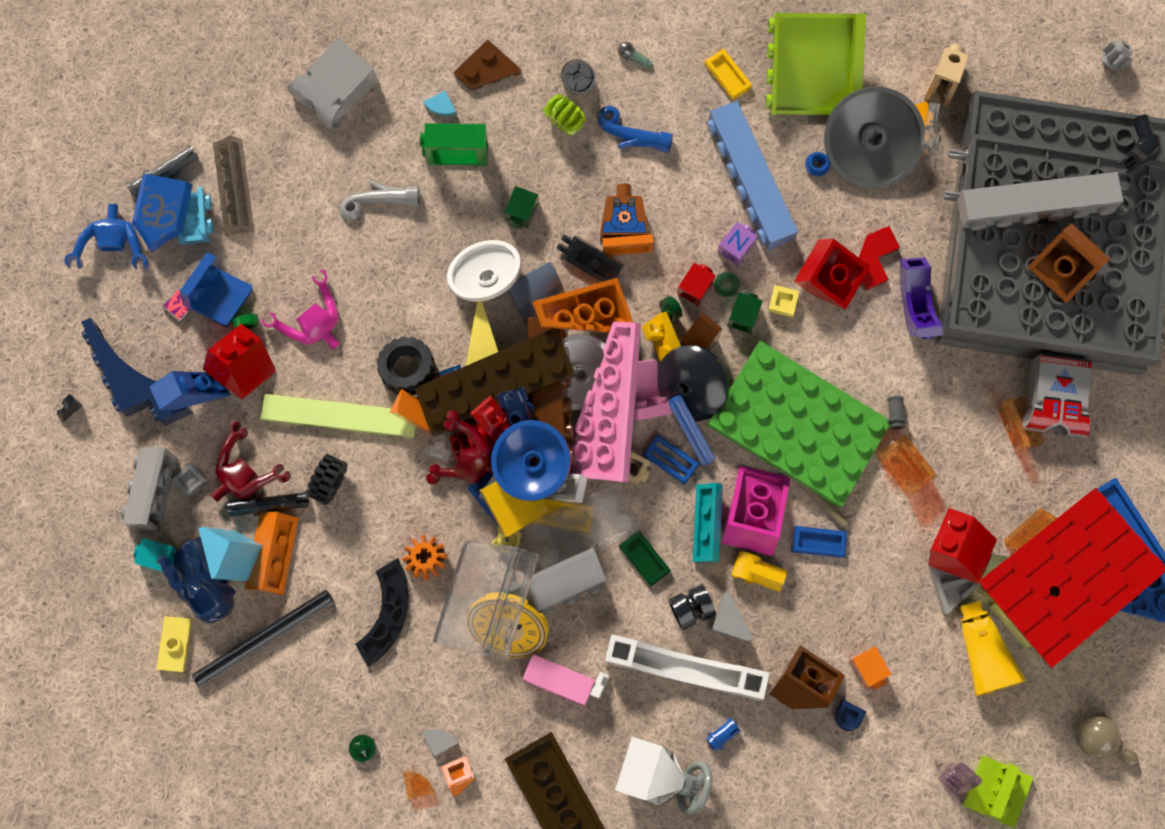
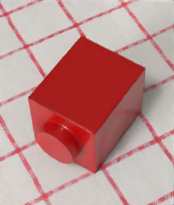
(696, 283)

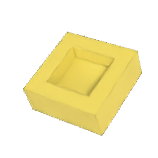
(783, 301)

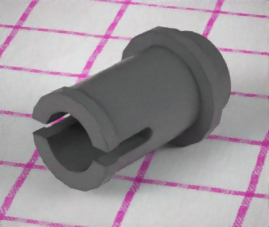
(896, 413)

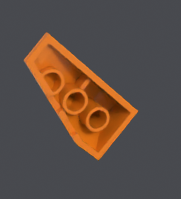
(585, 308)

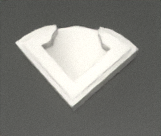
(599, 685)

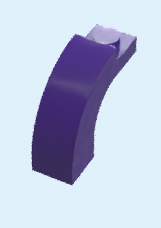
(917, 298)

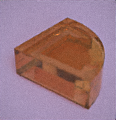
(417, 785)

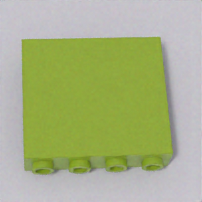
(814, 61)

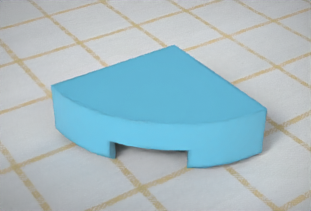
(440, 105)

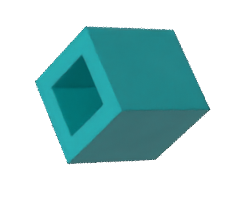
(149, 551)

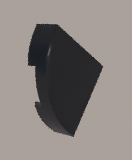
(70, 406)

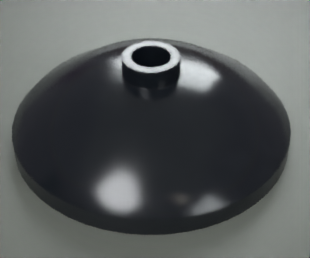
(702, 375)

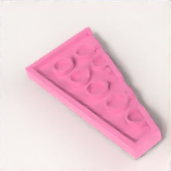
(607, 414)

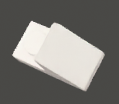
(571, 490)

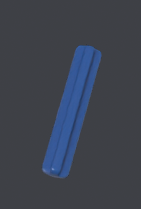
(691, 430)

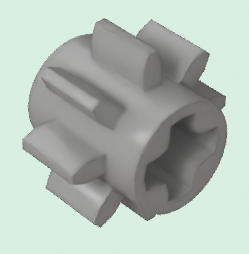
(1117, 54)

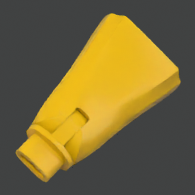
(988, 655)

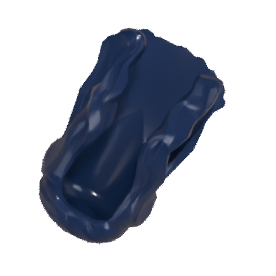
(209, 598)

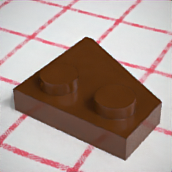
(485, 67)

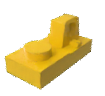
(662, 334)

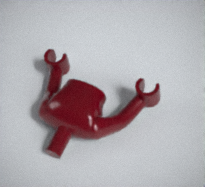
(472, 462)
(238, 476)

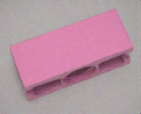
(558, 680)

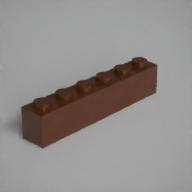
(553, 403)

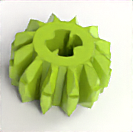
(564, 114)

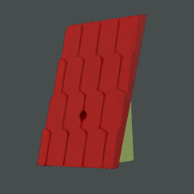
(1090, 564)

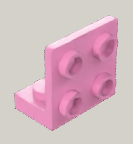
(647, 399)

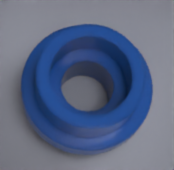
(820, 157)

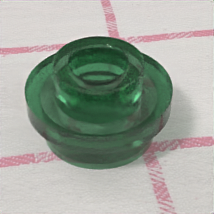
(730, 277)

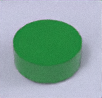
(248, 321)

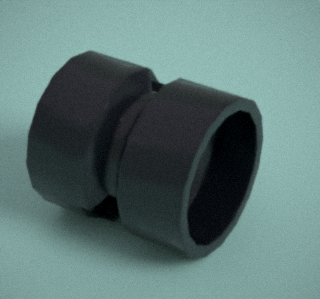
(683, 611)

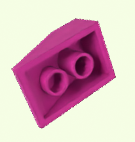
(755, 509)

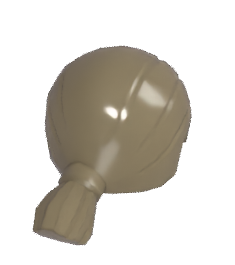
(1102, 739)

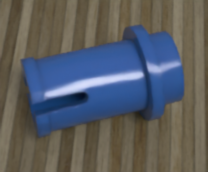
(722, 735)

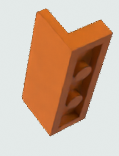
(277, 536)

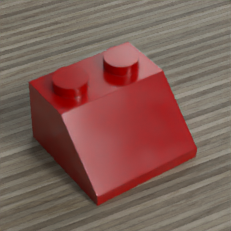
(832, 273)
(239, 362)
(962, 546)

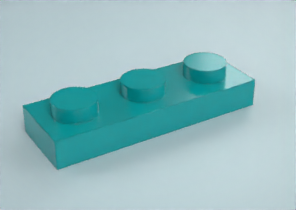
(707, 523)

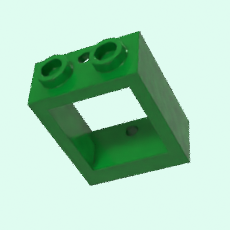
(455, 144)

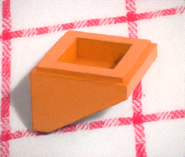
(460, 777)

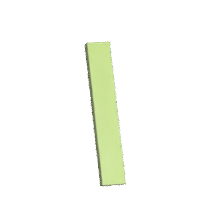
(334, 415)

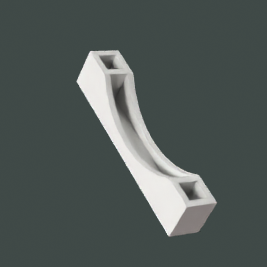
(686, 668)

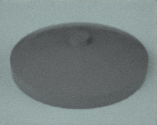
(874, 137)

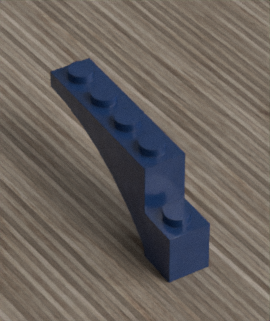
(128, 386)

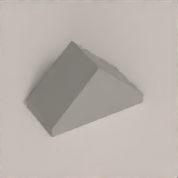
(729, 621)

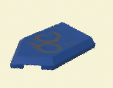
(161, 209)

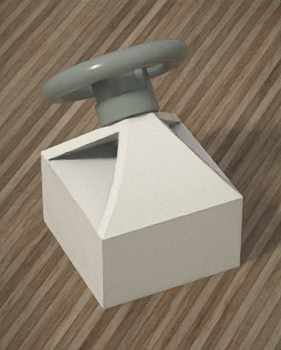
(655, 775)

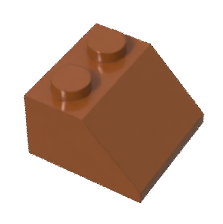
(1068, 262)

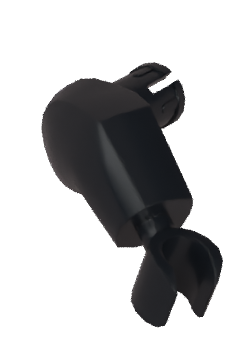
(1145, 147)

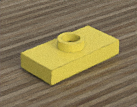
(174, 644)

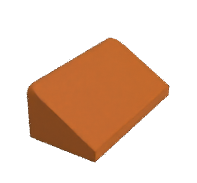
(409, 409)

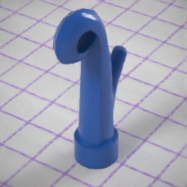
(635, 137)

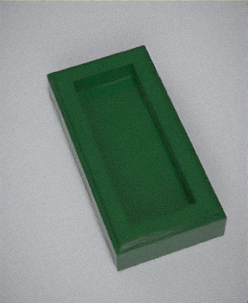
(644, 558)

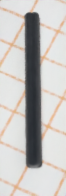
(262, 638)

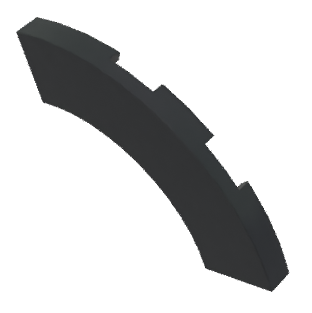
(392, 614)

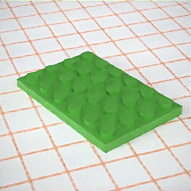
(800, 424)

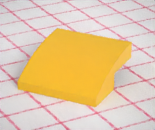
(509, 511)

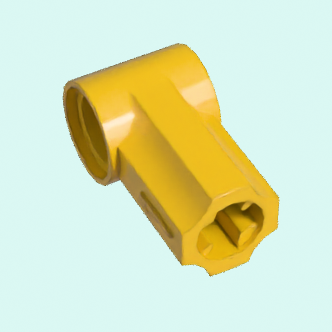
(759, 572)

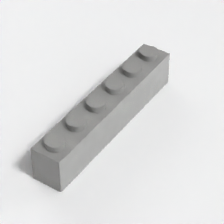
(1040, 200)

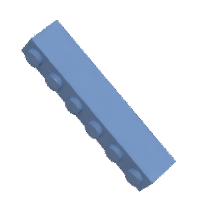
(752, 176)

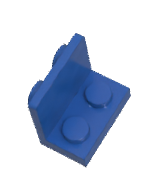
(214, 292)

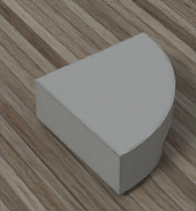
(439, 741)

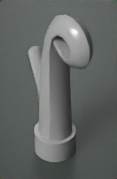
(383, 194)

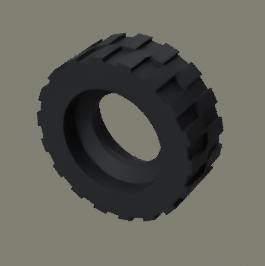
(399, 348)

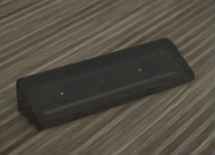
(235, 186)

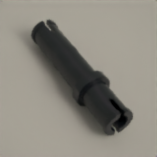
(267, 504)

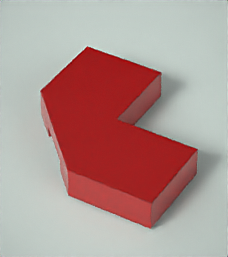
(874, 247)

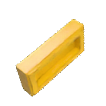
(728, 74)

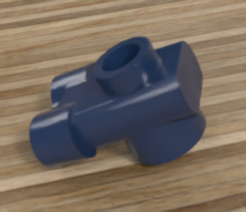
(516, 405)

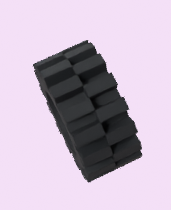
(326, 479)

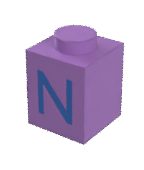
(737, 243)

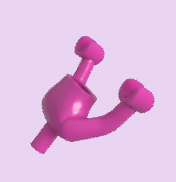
(314, 322)

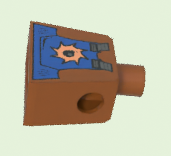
(623, 214)

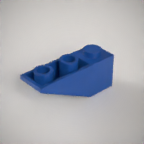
(186, 389)

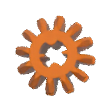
(432, 562)

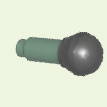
(627, 51)

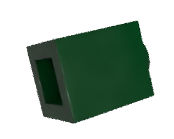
(521, 208)
(745, 312)

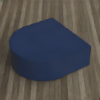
(848, 716)

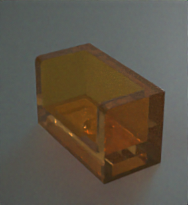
(906, 466)

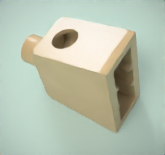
(950, 69)

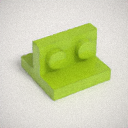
(1000, 792)

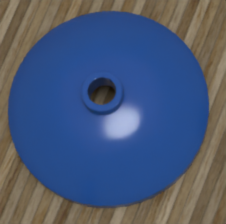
(513, 458)

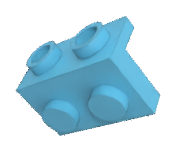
(197, 221)

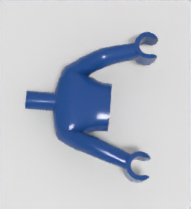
(110, 236)

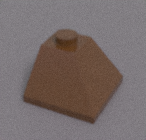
(807, 682)

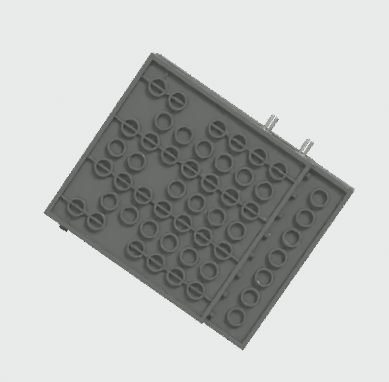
(988, 289)

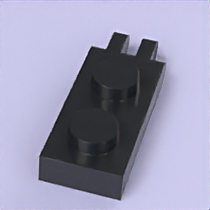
(590, 258)

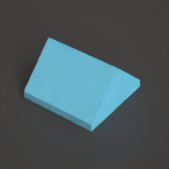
(229, 553)

